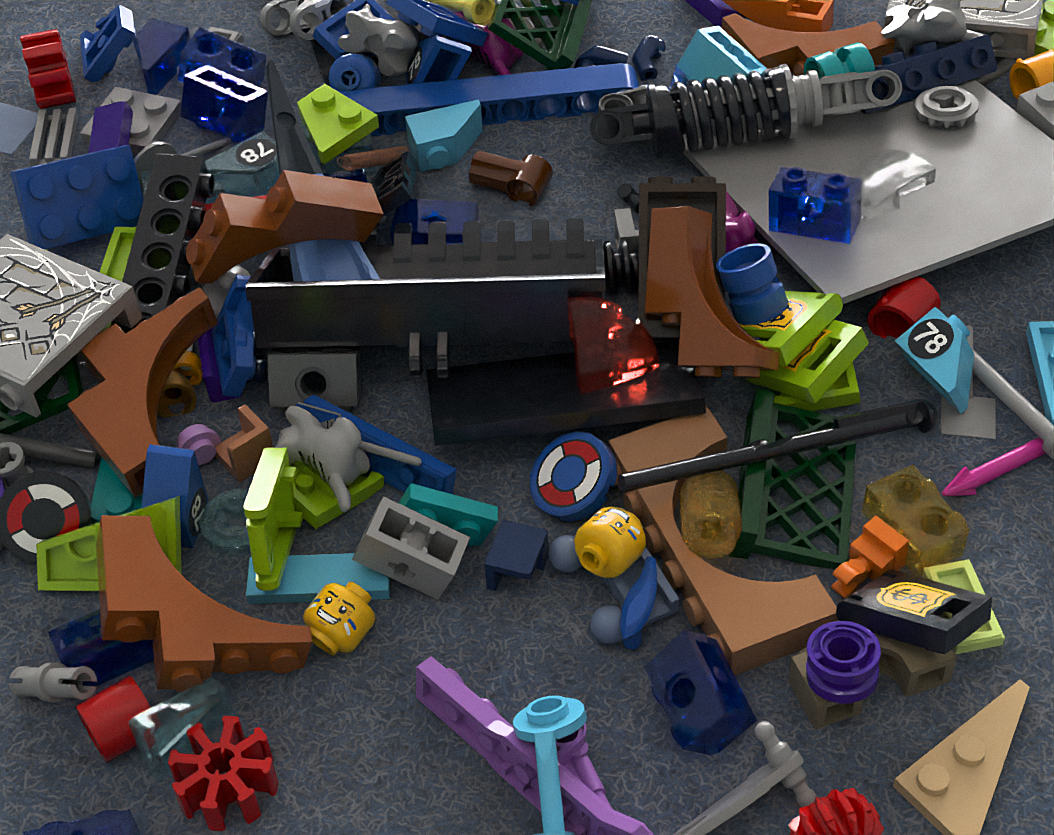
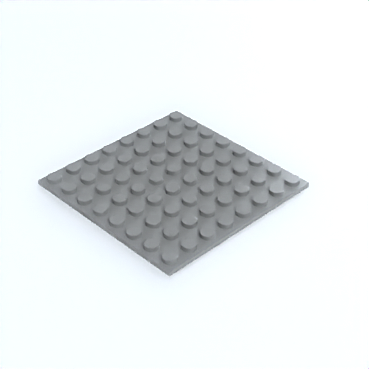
(987, 190)

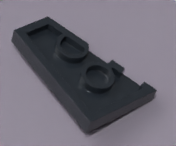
(395, 183)

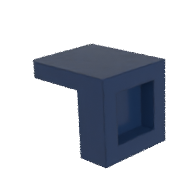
(516, 552)

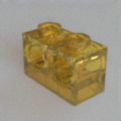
(920, 514)

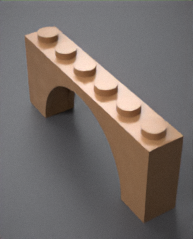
(745, 616)

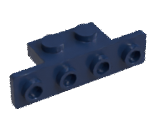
(935, 67)

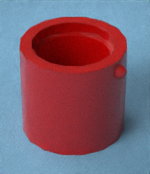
(902, 307)
(108, 716)

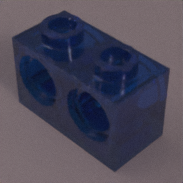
(222, 54)

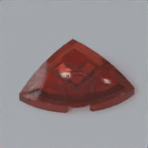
(608, 344)

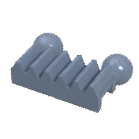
(606, 619)

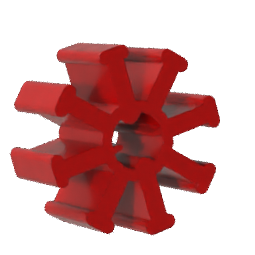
(48, 68)
(199, 778)

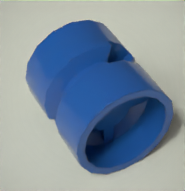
(752, 284)

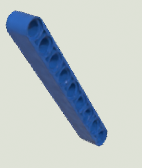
(502, 96)

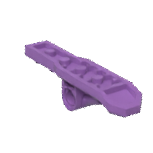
(482, 727)

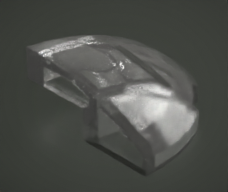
(889, 177)

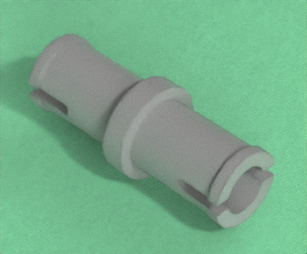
(53, 682)

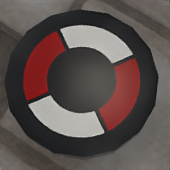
(39, 509)

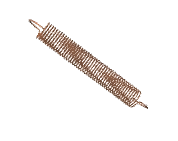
(368, 164)

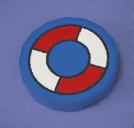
(573, 476)

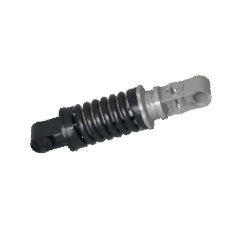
(742, 105)

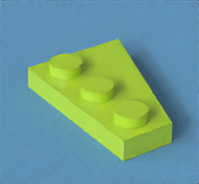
(70, 559)

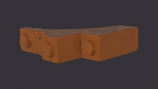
(132, 372)
(190, 631)

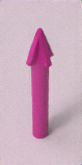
(967, 481)

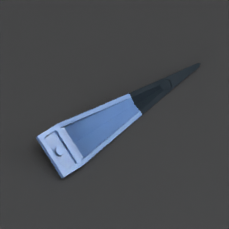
(315, 258)

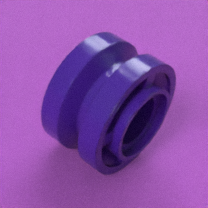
(843, 662)

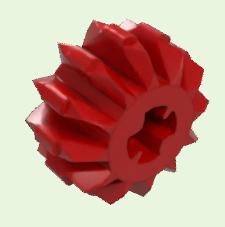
(838, 815)

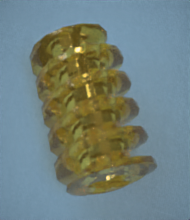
(710, 514)

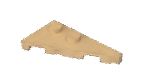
(960, 774)

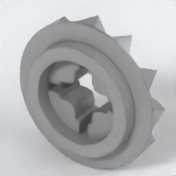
(937, 103)

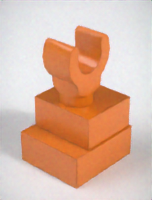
(870, 556)

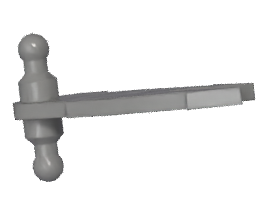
(783, 766)

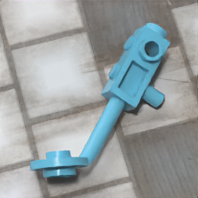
(544, 723)

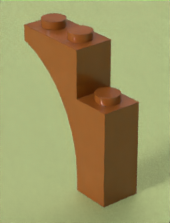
(780, 47)
(295, 211)
(687, 295)

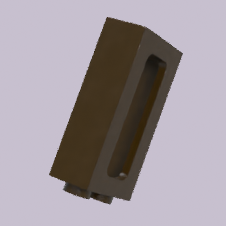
(662, 193)

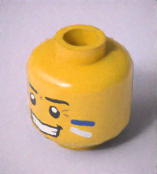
(610, 542)
(339, 617)

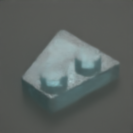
(165, 725)

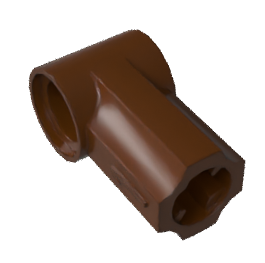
(519, 179)

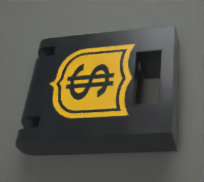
(910, 609)

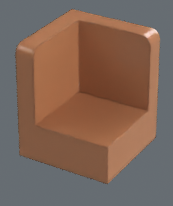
(244, 449)

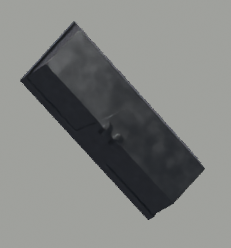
(433, 292)

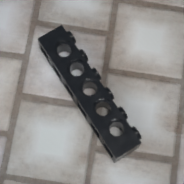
(166, 224)

